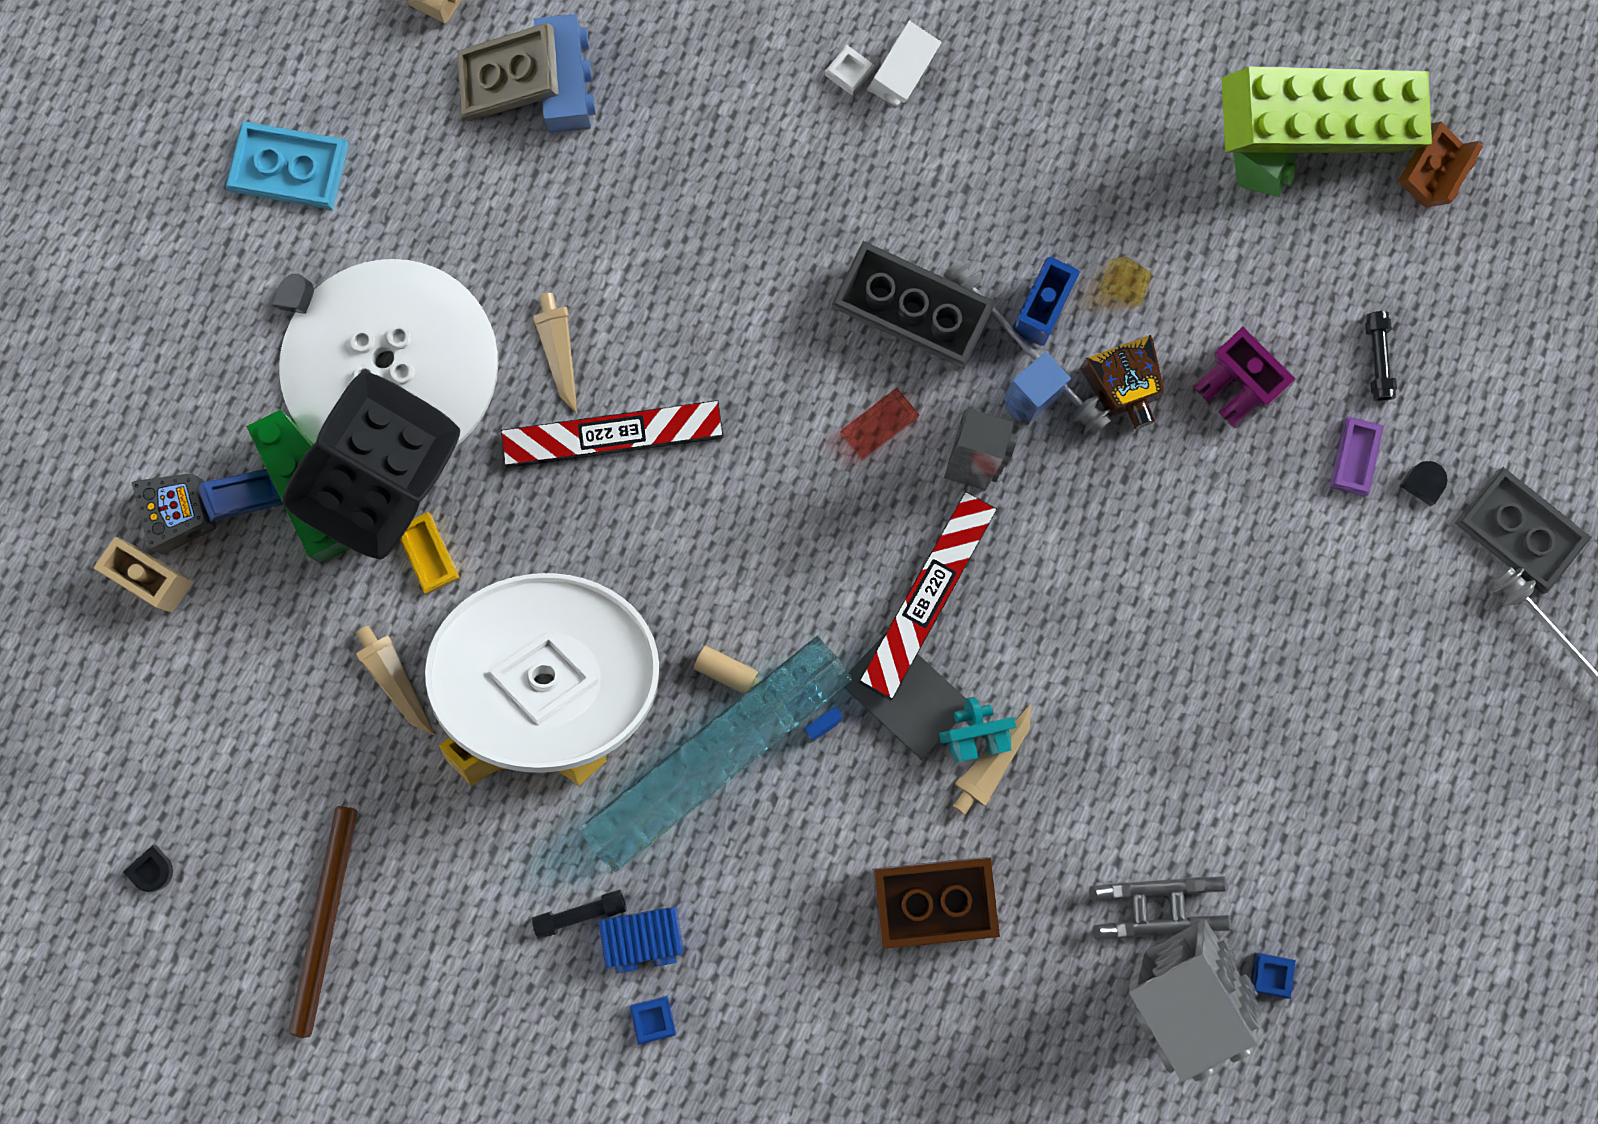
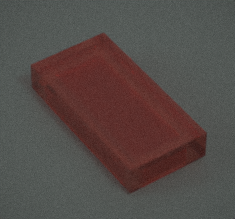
(879, 424)

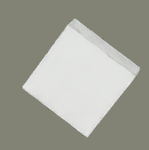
(849, 70)

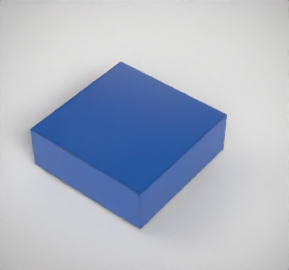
(824, 724)
(1273, 975)
(653, 1019)

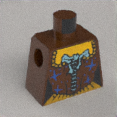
(1126, 379)

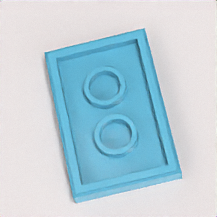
(287, 165)

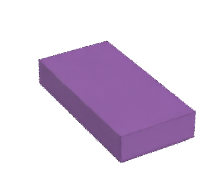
(1356, 456)

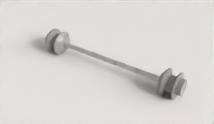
(1087, 412)
(1518, 591)

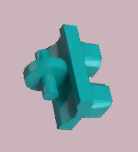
(962, 740)

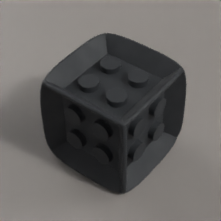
(371, 465)

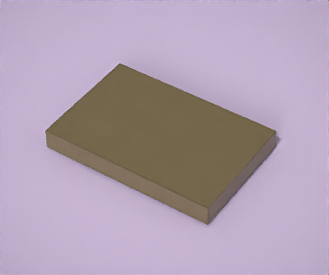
(507, 72)

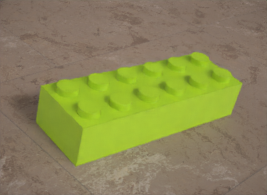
(1325, 110)

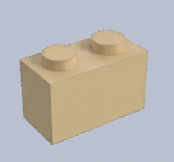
(143, 574)

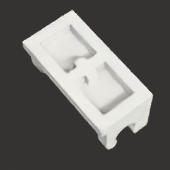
(904, 64)

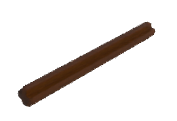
(323, 922)

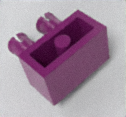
(1254, 368)

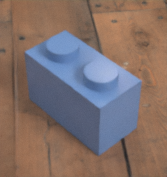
(1036, 389)

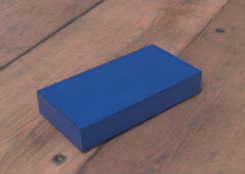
(239, 494)

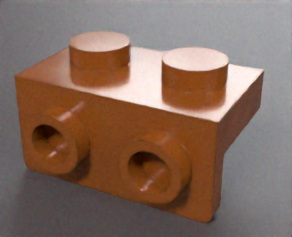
(1439, 168)

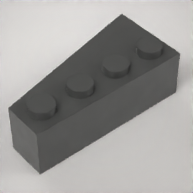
(980, 449)

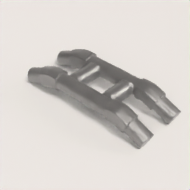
(1140, 890)

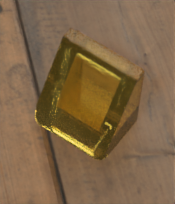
(1126, 280)

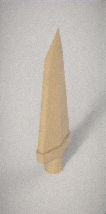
(555, 338)
(386, 668)
(988, 770)

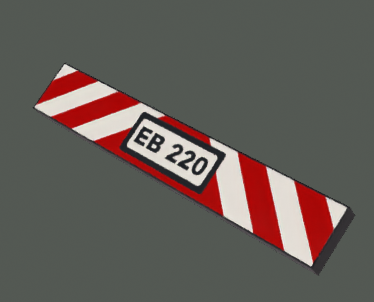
(611, 434)
(927, 596)

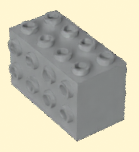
(1195, 1002)

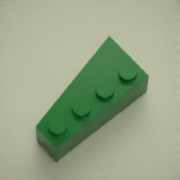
(281, 450)

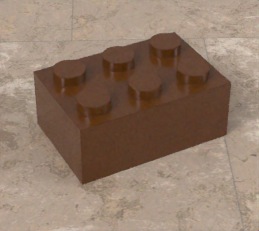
(935, 902)

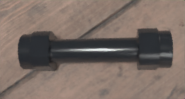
(1378, 326)
(548, 923)

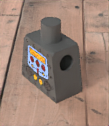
(171, 511)

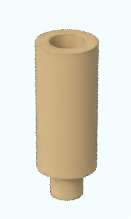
(726, 670)

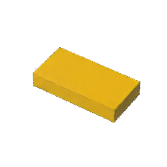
(428, 554)

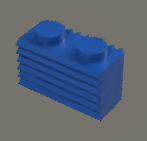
(1045, 300)
(641, 938)

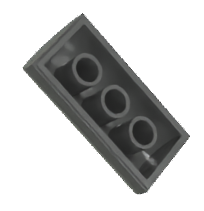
(913, 304)

